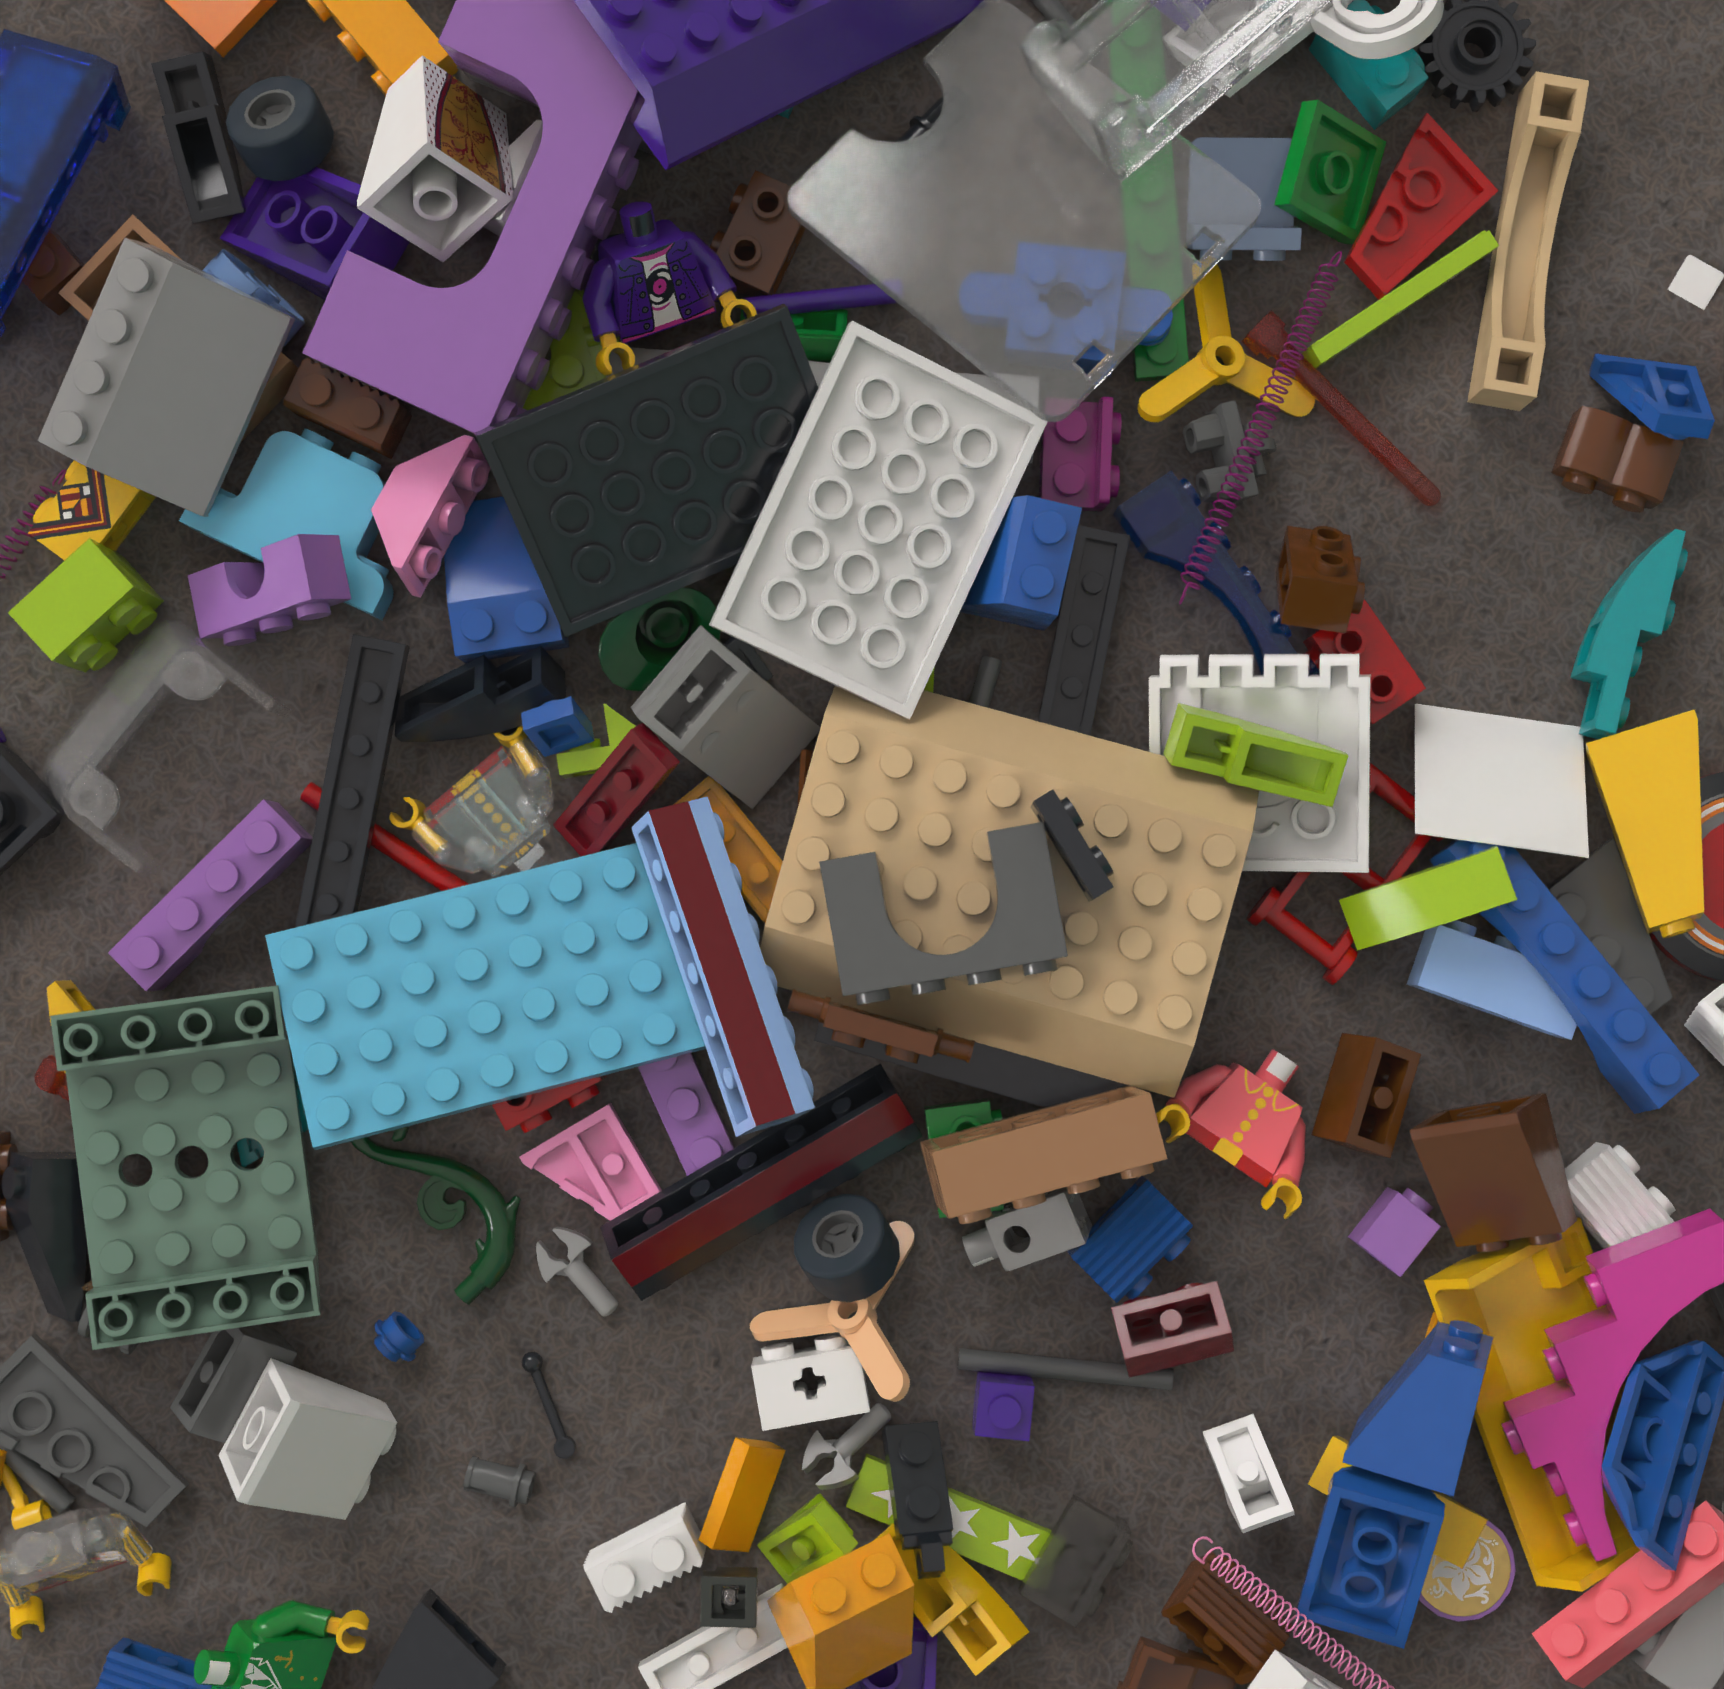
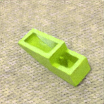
(1254, 755)
(1428, 898)

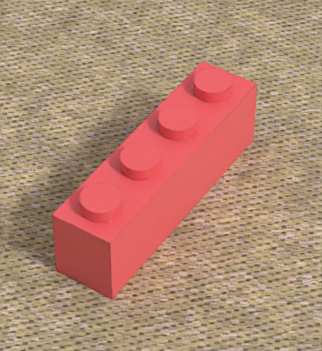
(1634, 1603)

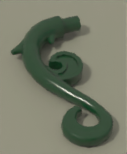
(500, 1218)

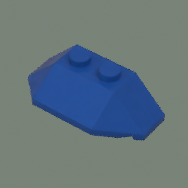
(1663, 1445)

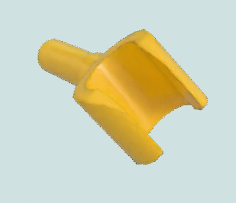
(23, 1512)

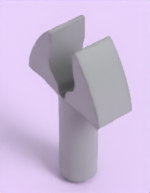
(576, 1269)
(844, 1448)

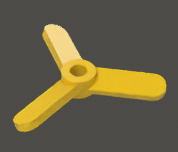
(1205, 371)

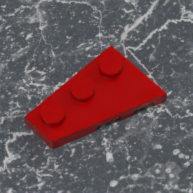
(1418, 208)

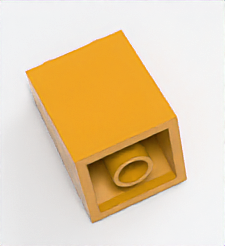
(848, 1616)

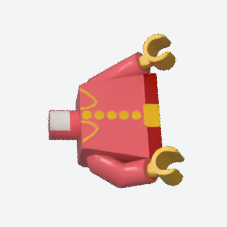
(1246, 1123)

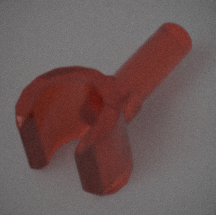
(50, 1079)

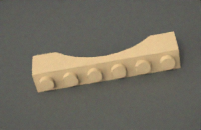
(1513, 311)

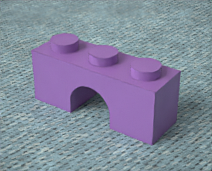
(294, 581)

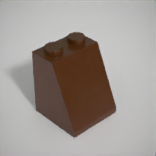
(1497, 1172)

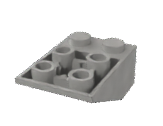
(725, 717)

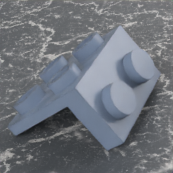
(1260, 167)

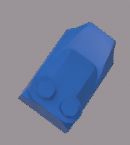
(1371, 1555)

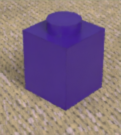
(1003, 1406)

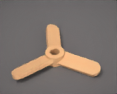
(860, 1330)

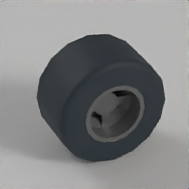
(280, 128)
(846, 1248)

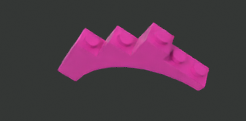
(1567, 1421)

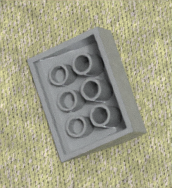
(165, 377)

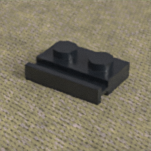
(1062, 825)

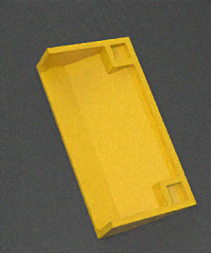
(1513, 1299)

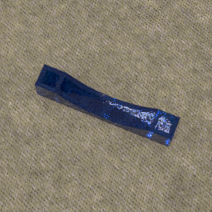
(1165, 528)

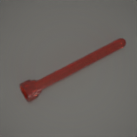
(1269, 338)

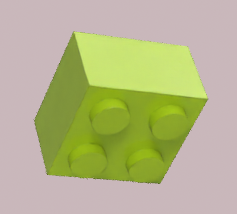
(87, 607)

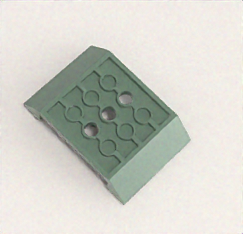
(183, 1247)

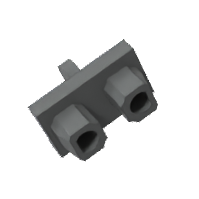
(1222, 433)

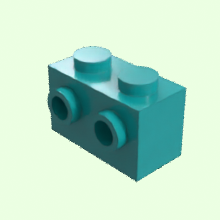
(1372, 85)

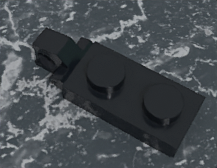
(919, 1493)

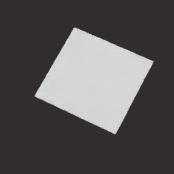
(1500, 781)

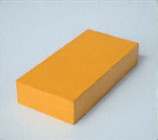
(741, 1495)

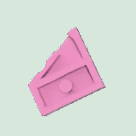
(596, 1164)

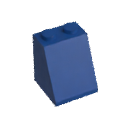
(1026, 564)
(1425, 1411)

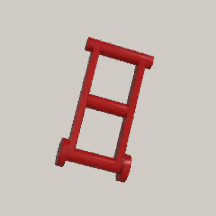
(1340, 955)

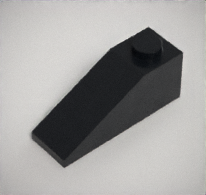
(50, 1225)

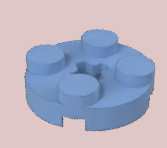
(237, 274)

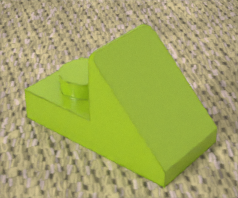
(590, 756)
(808, 1540)

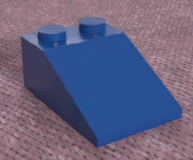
(494, 589)

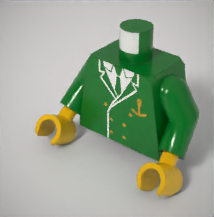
(281, 1649)

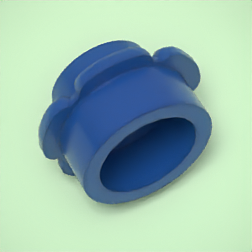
(398, 1337)

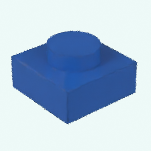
(557, 726)

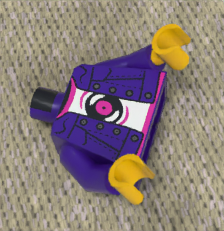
(651, 283)

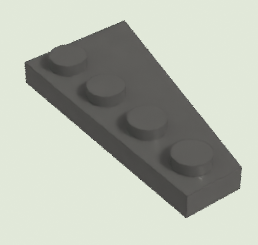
(79, 1436)

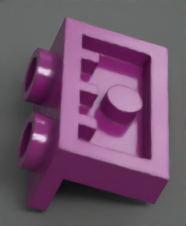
(1078, 457)

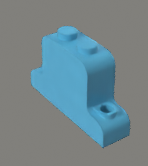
(306, 490)

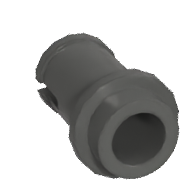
(500, 1480)

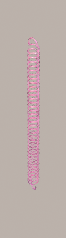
(1347, 1669)

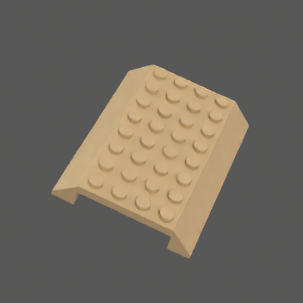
(924, 802)

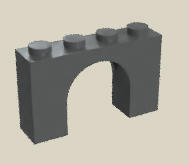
(876, 958)

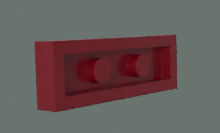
(616, 791)

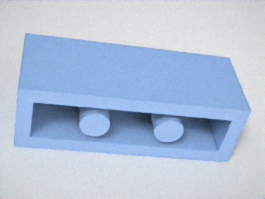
(1488, 978)

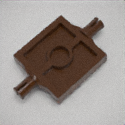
(902, 1038)

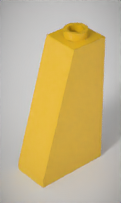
(1654, 810)

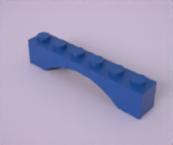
(1618, 1029)

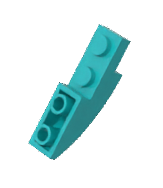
(1630, 613)

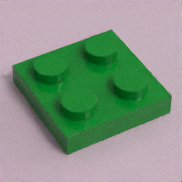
(1330, 172)

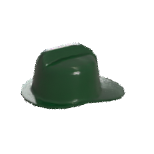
(649, 636)

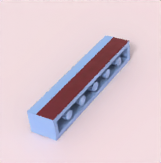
(723, 966)

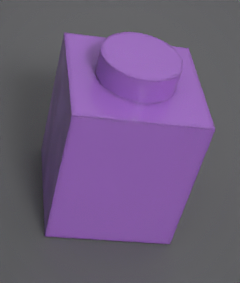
(1395, 1229)

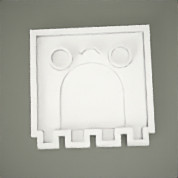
(1320, 708)

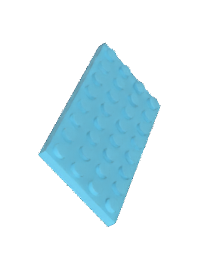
(480, 995)

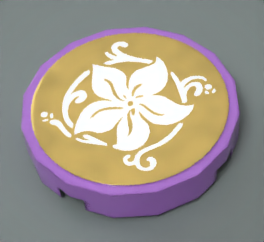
(1478, 1586)

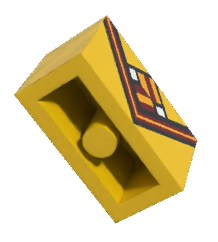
(88, 508)

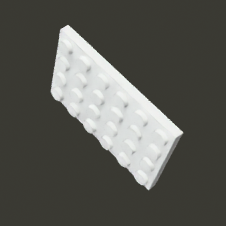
(878, 521)

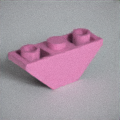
(427, 507)

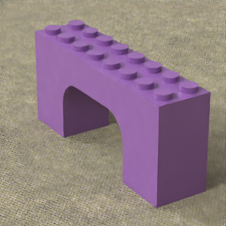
(484, 343)

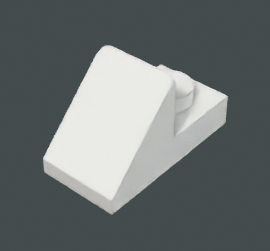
(1248, 1474)

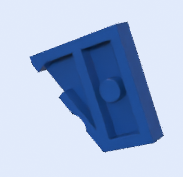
(1660, 394)

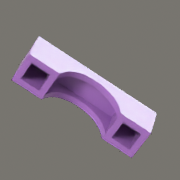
(188, 915)

